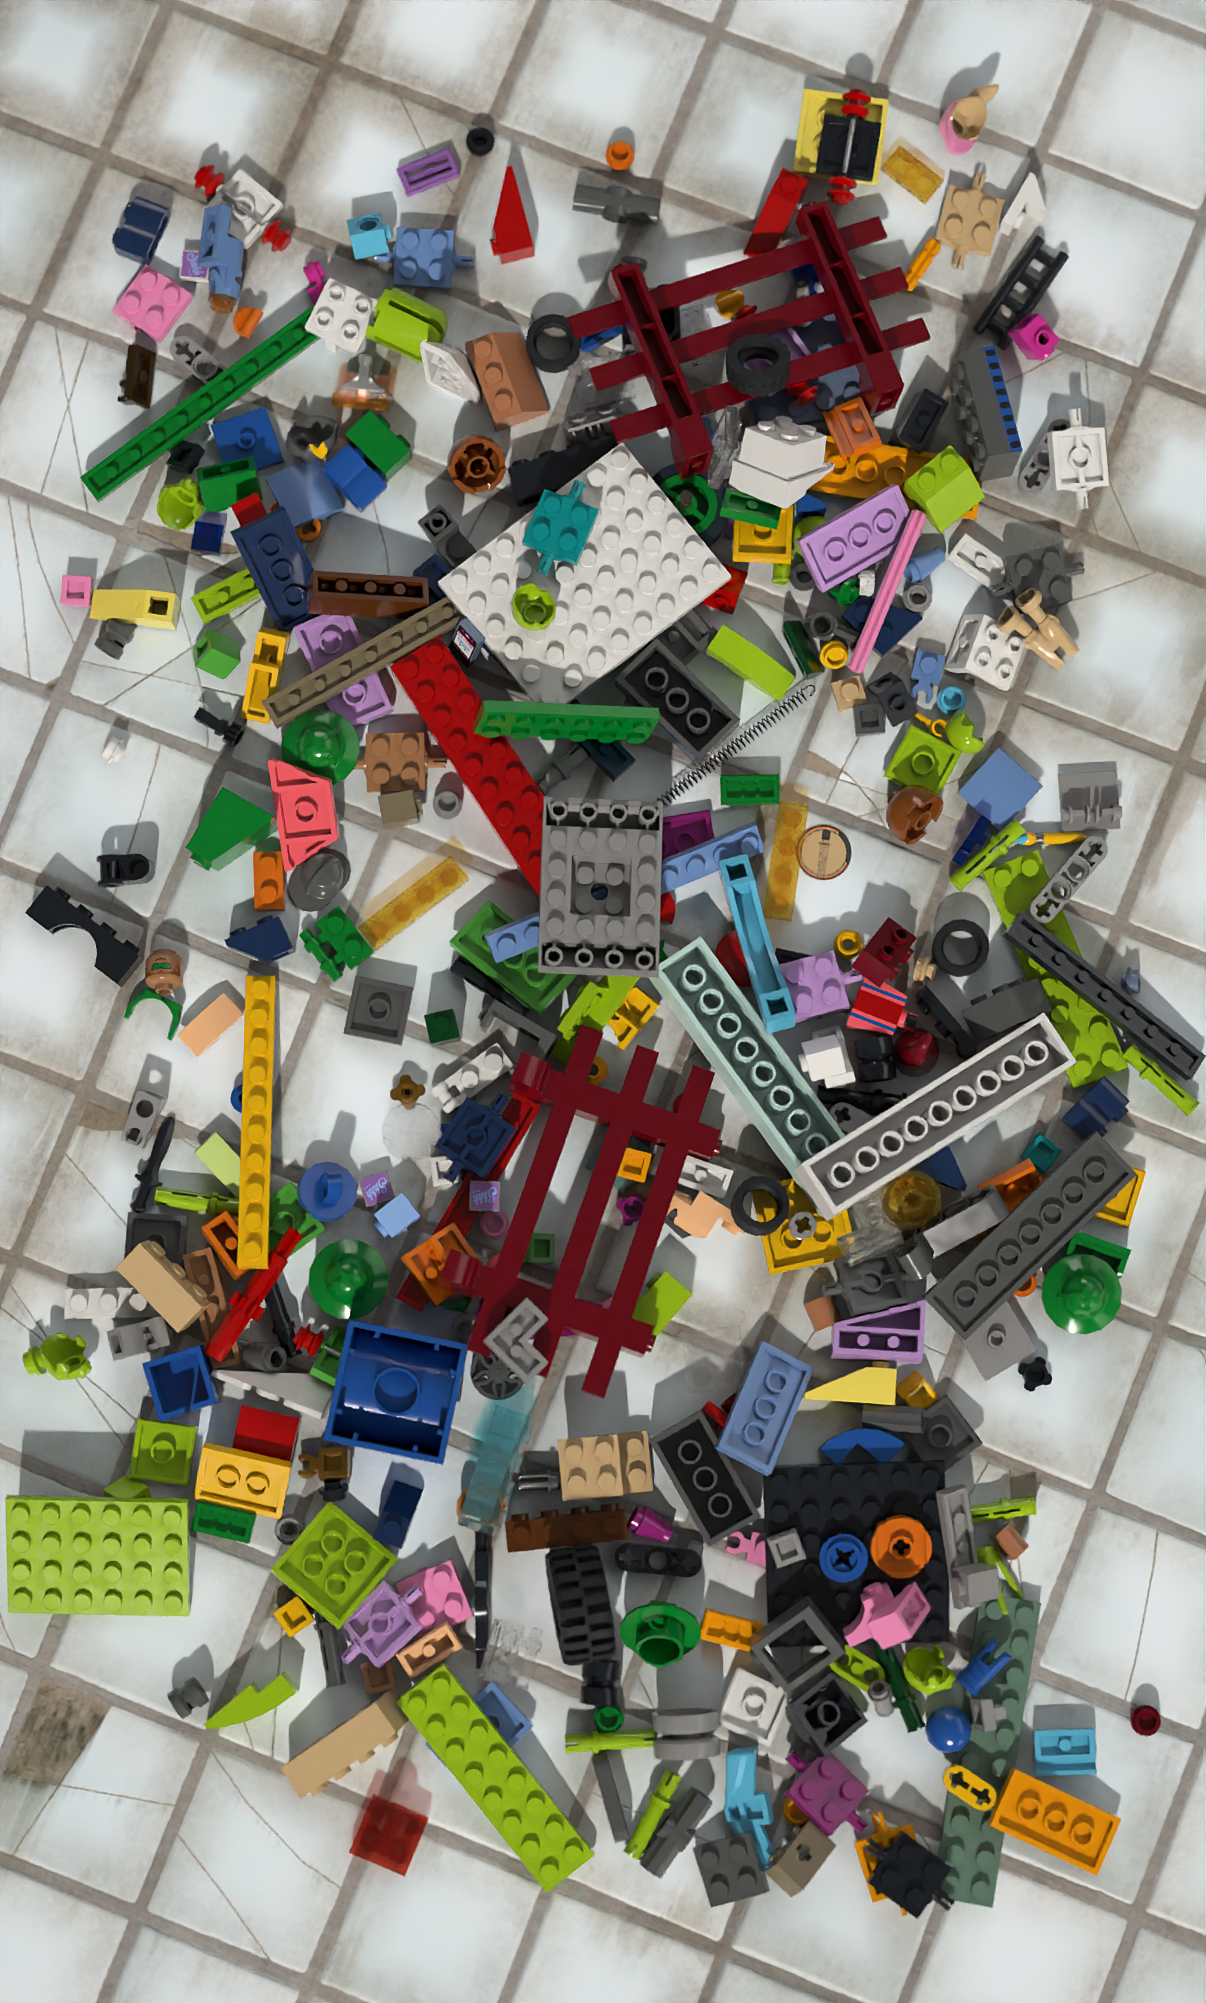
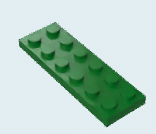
(565, 721)

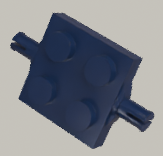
(476, 1138)

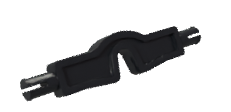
(481, 1591)

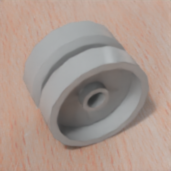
(687, 1733)

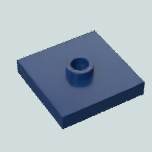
(248, 436)

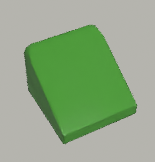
(540, 1249)

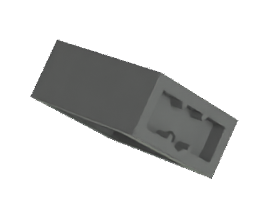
(818, 1623)

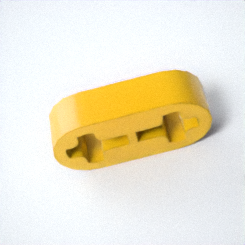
(965, 1793)

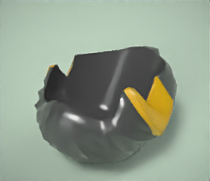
(312, 438)

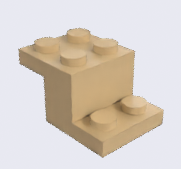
(605, 1465)

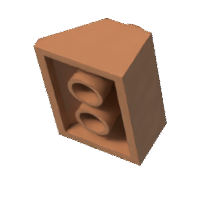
(506, 379)

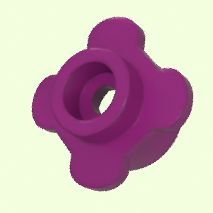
(625, 1205)

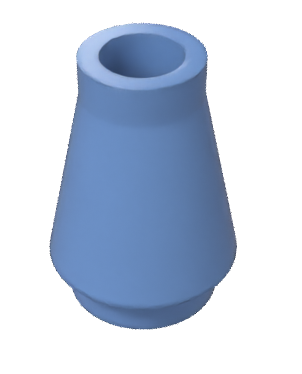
(922, 564)

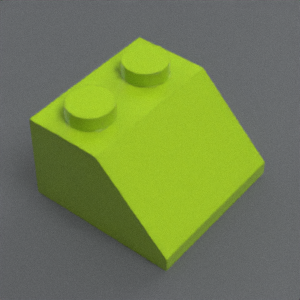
(944, 489)

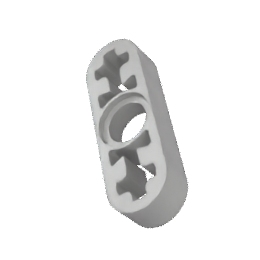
(183, 360)
(1028, 471)

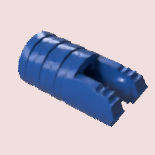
(977, 1673)

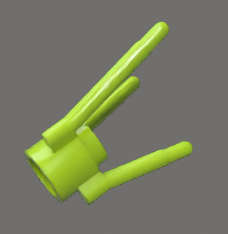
(991, 1557)

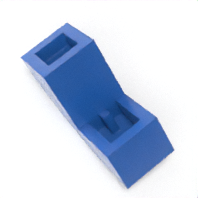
(875, 1442)

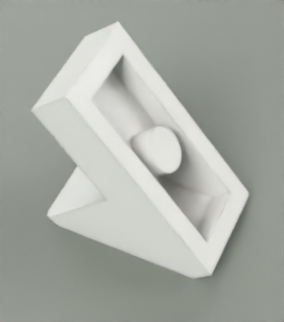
(1027, 202)

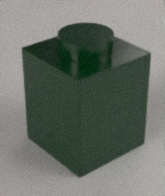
(442, 1027)

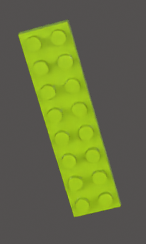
(1077, 1023)
(495, 1777)

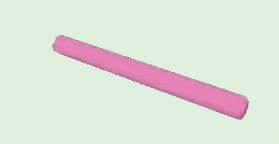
(887, 591)

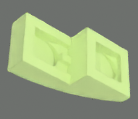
(221, 1161)

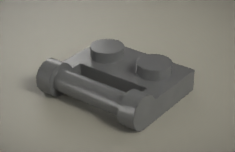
(682, 643)

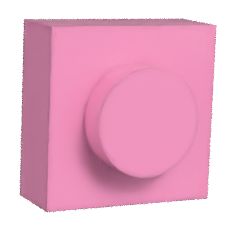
(76, 591)

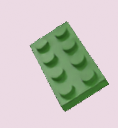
(516, 974)

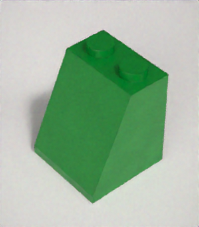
(229, 831)

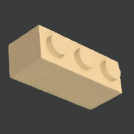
(164, 1285)

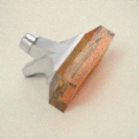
(363, 390)

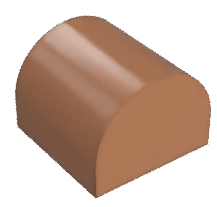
(822, 1312)
(1009, 1542)

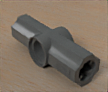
(616, 204)
(676, 1832)

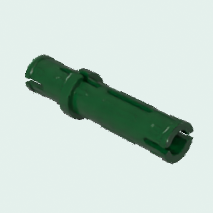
(900, 1689)

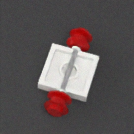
(250, 206)

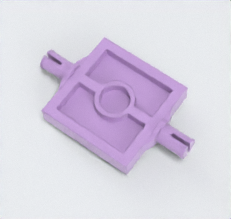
(817, 985)
(382, 1624)

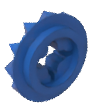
(840, 1571)

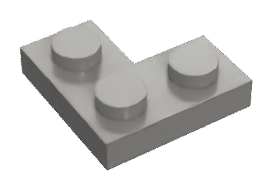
(511, 1342)

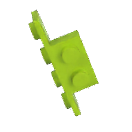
(593, 1009)

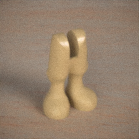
(1041, 640)

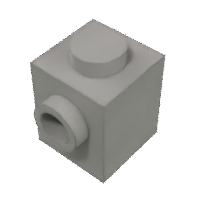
(974, 1584)

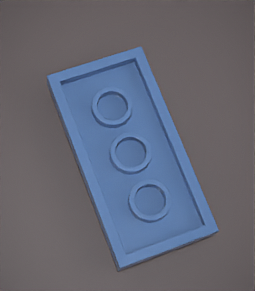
(764, 1408)

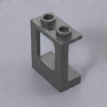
(545, 1039)

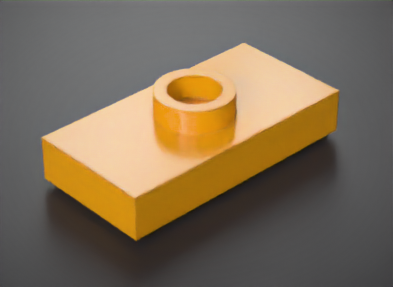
(728, 1629)

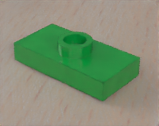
(749, 789)
(223, 1522)

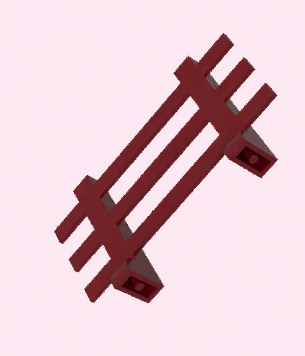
(660, 359)
(625, 1117)

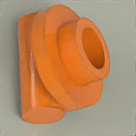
(246, 320)

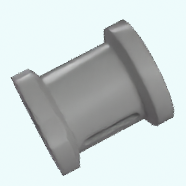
(811, 1223)

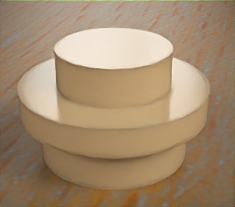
(924, 970)

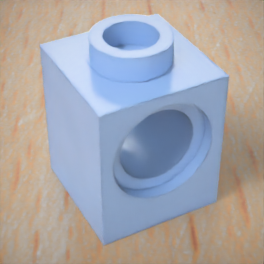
(396, 1216)

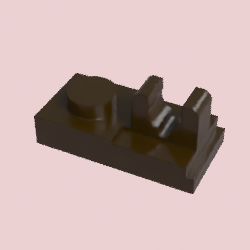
(139, 377)

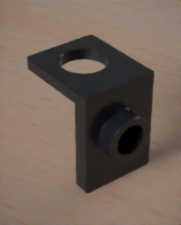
(893, 698)

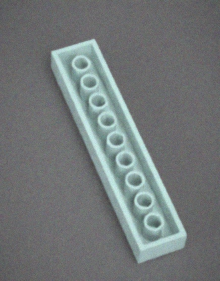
(746, 1056)

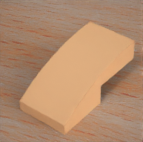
(210, 1025)

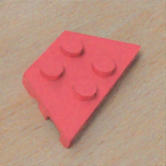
(303, 811)

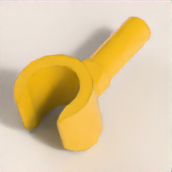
(930, 724)

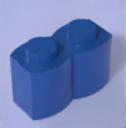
(354, 477)

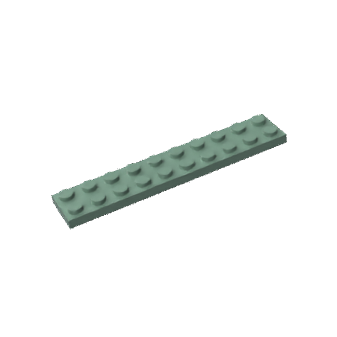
(966, 1838)

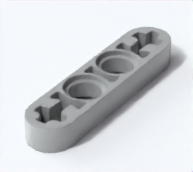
(1066, 880)

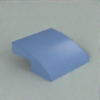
(305, 493)
(1000, 789)

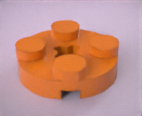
(914, 1557)

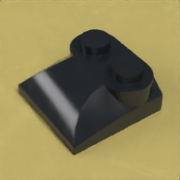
(825, 1715)

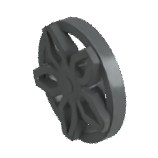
(497, 1373)

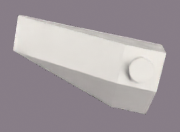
(449, 370)
(296, 1390)

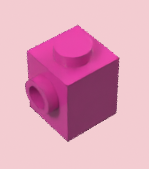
(1034, 337)

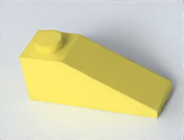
(864, 1385)

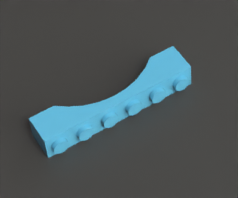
(755, 943)

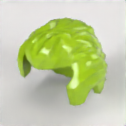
(180, 504)
(64, 1357)
(925, 1671)

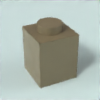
(400, 809)

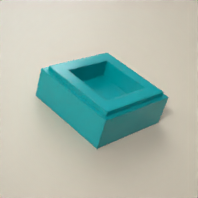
(1041, 1153)

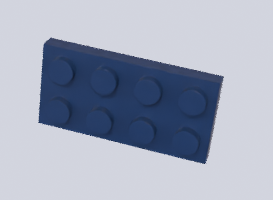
(277, 566)

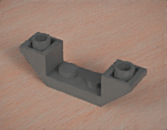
(446, 536)

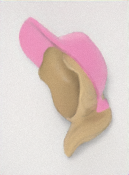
(965, 119)

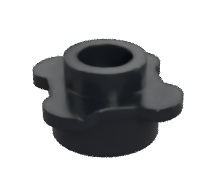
(1042, 1378)

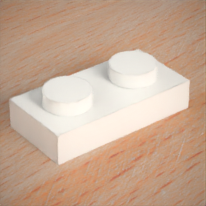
(978, 561)

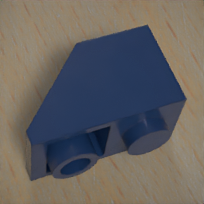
(263, 942)

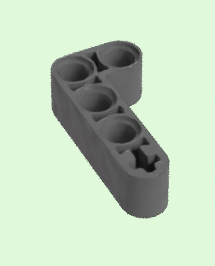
(949, 1229)

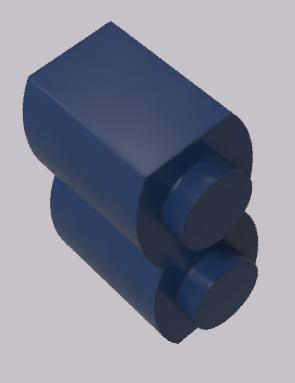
(141, 231)
(1096, 1109)

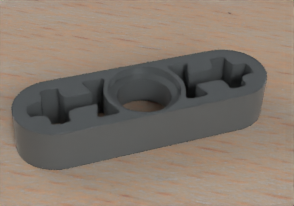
(610, 1797)

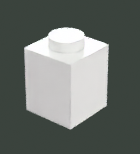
(822, 1058)

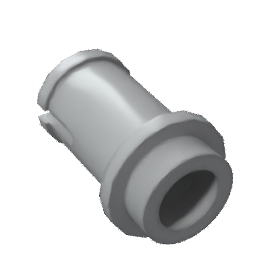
(880, 1694)

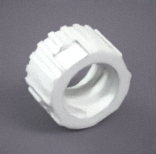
(866, 582)

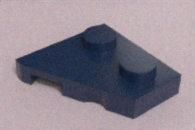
(894, 628)

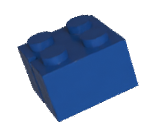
(181, 1382)

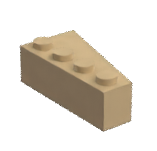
(345, 1744)

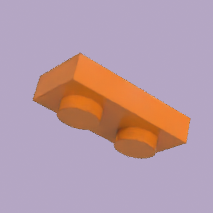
(268, 881)

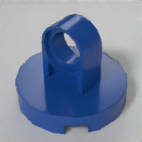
(327, 1191)

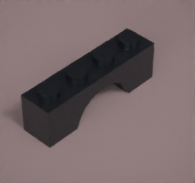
(113, 957)

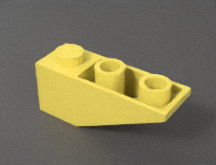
(136, 607)

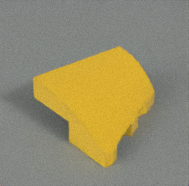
(633, 1015)

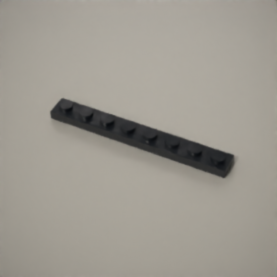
(1104, 995)

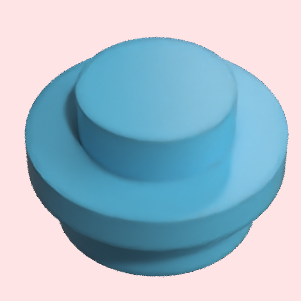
(951, 699)

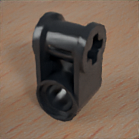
(118, 870)

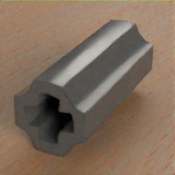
(894, 1418)

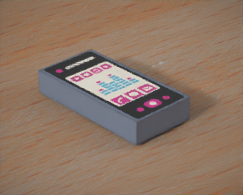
(466, 642)

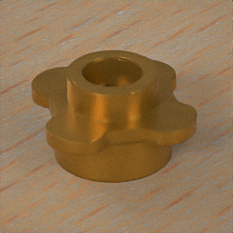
(416, 1090)

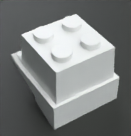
(779, 461)

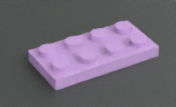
(855, 538)
(328, 639)

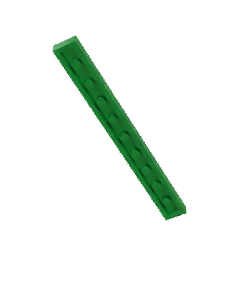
(200, 407)

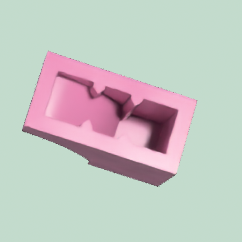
(874, 1597)
(899, 1617)

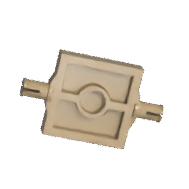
(968, 220)

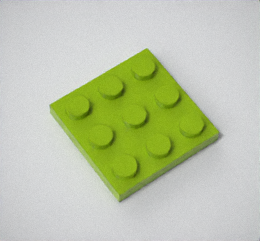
(334, 1565)

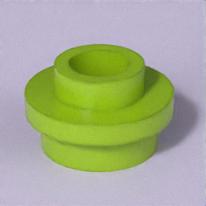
(32, 1361)

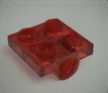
(389, 1835)

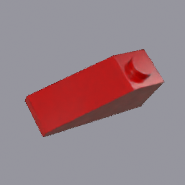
(777, 213)
(511, 231)

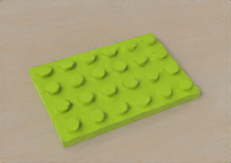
(98, 1555)

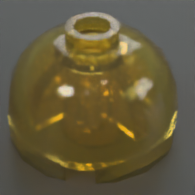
(911, 1199)

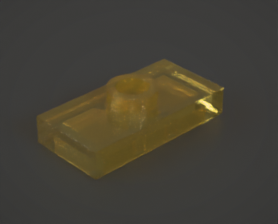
(912, 174)

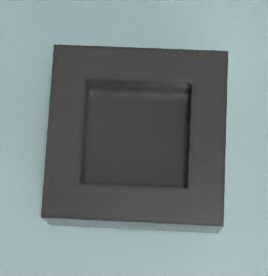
(868, 719)

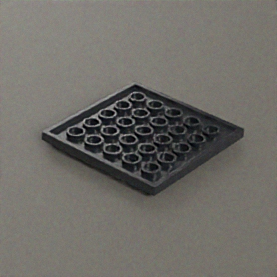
(850, 1501)

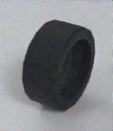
(550, 365)
(982, 943)
(767, 1185)

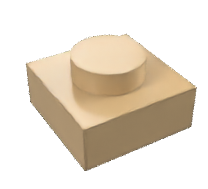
(848, 693)

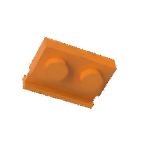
(852, 428)

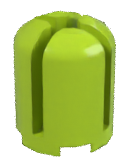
(405, 322)

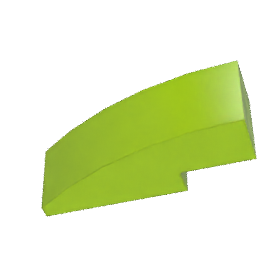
(750, 663)
(253, 1702)

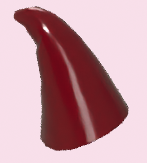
(915, 1052)

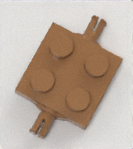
(397, 762)

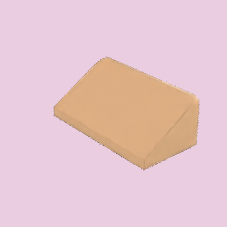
(429, 1650)

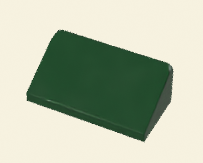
(802, 649)

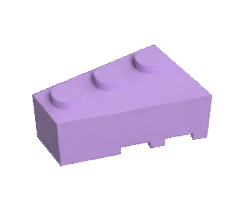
(882, 1336)

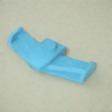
(743, 1805)

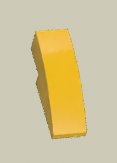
(265, 672)

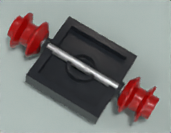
(848, 147)

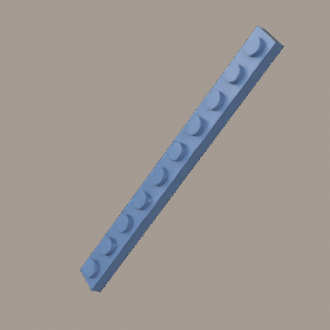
(675, 872)

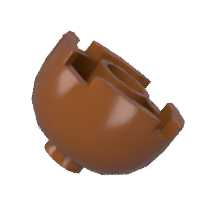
(476, 463)
(911, 811)

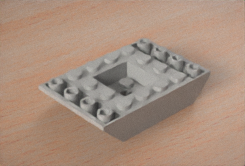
(609, 847)

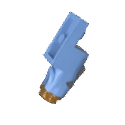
(223, 257)

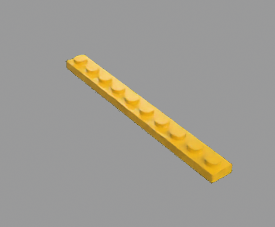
(256, 1123)

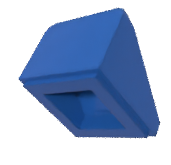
(809, 506)

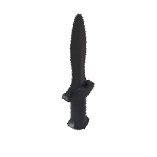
(150, 1175)

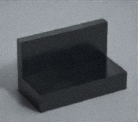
(919, 420)

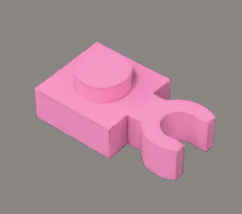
(754, 1547)

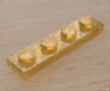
(785, 861)
(413, 903)

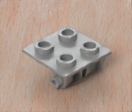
(577, 423)
(1089, 801)

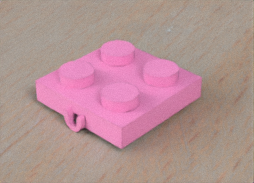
(153, 304)
(441, 1599)

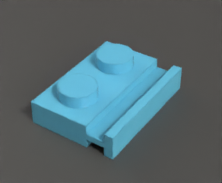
(1064, 1751)

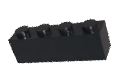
(555, 469)

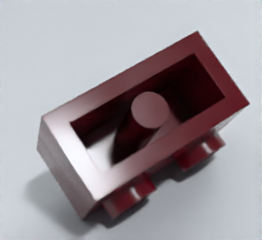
(884, 952)

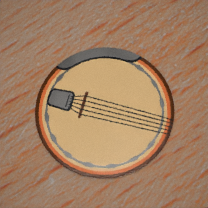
(825, 852)

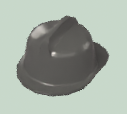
(319, 880)

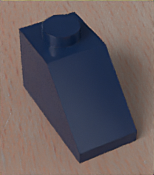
(943, 1169)
(398, 1514)

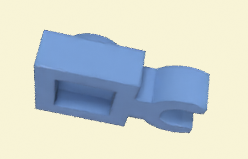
(927, 671)

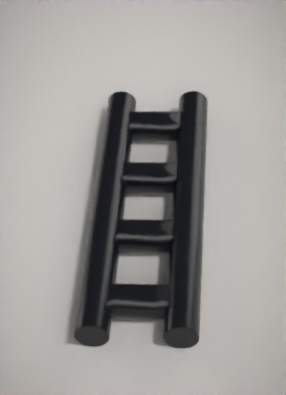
(1019, 275)

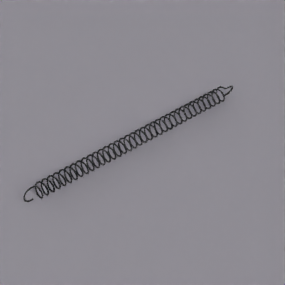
(733, 748)

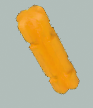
(922, 262)

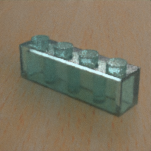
(494, 1470)

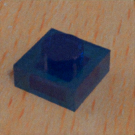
(207, 538)

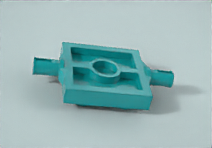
(560, 527)

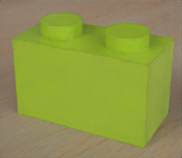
(661, 1301)

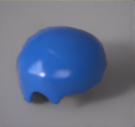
(948, 1729)

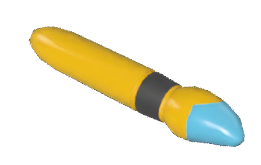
(1051, 838)

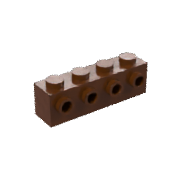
(366, 595)
(566, 1529)

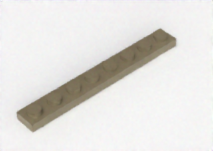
(362, 662)

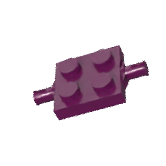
(826, 1792)

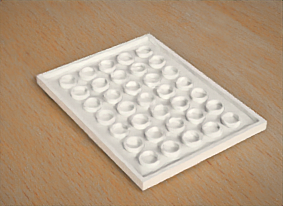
(630, 584)

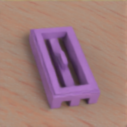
(432, 182)

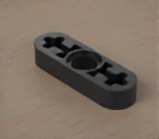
(681, 1555)

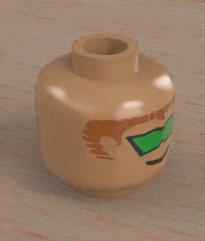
(164, 971)

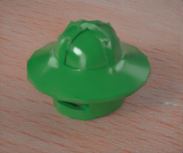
(322, 744)
(348, 1279)
(1081, 1294)
(660, 1632)

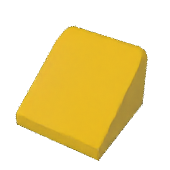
(916, 1391)

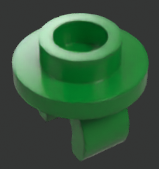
(846, 593)

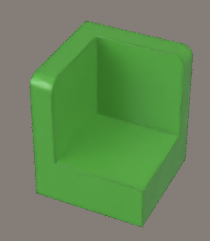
(216, 654)

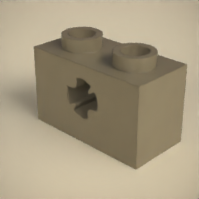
(795, 1872)

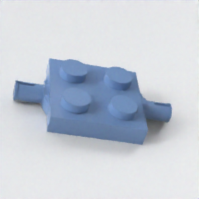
(424, 258)

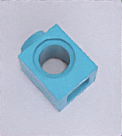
(368, 235)

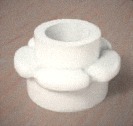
(114, 750)

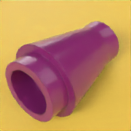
(648, 1524)

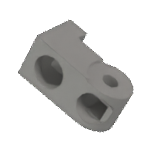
(142, 1118)

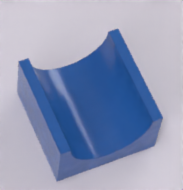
(396, 1392)

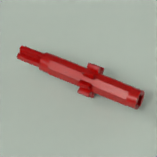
(248, 1303)

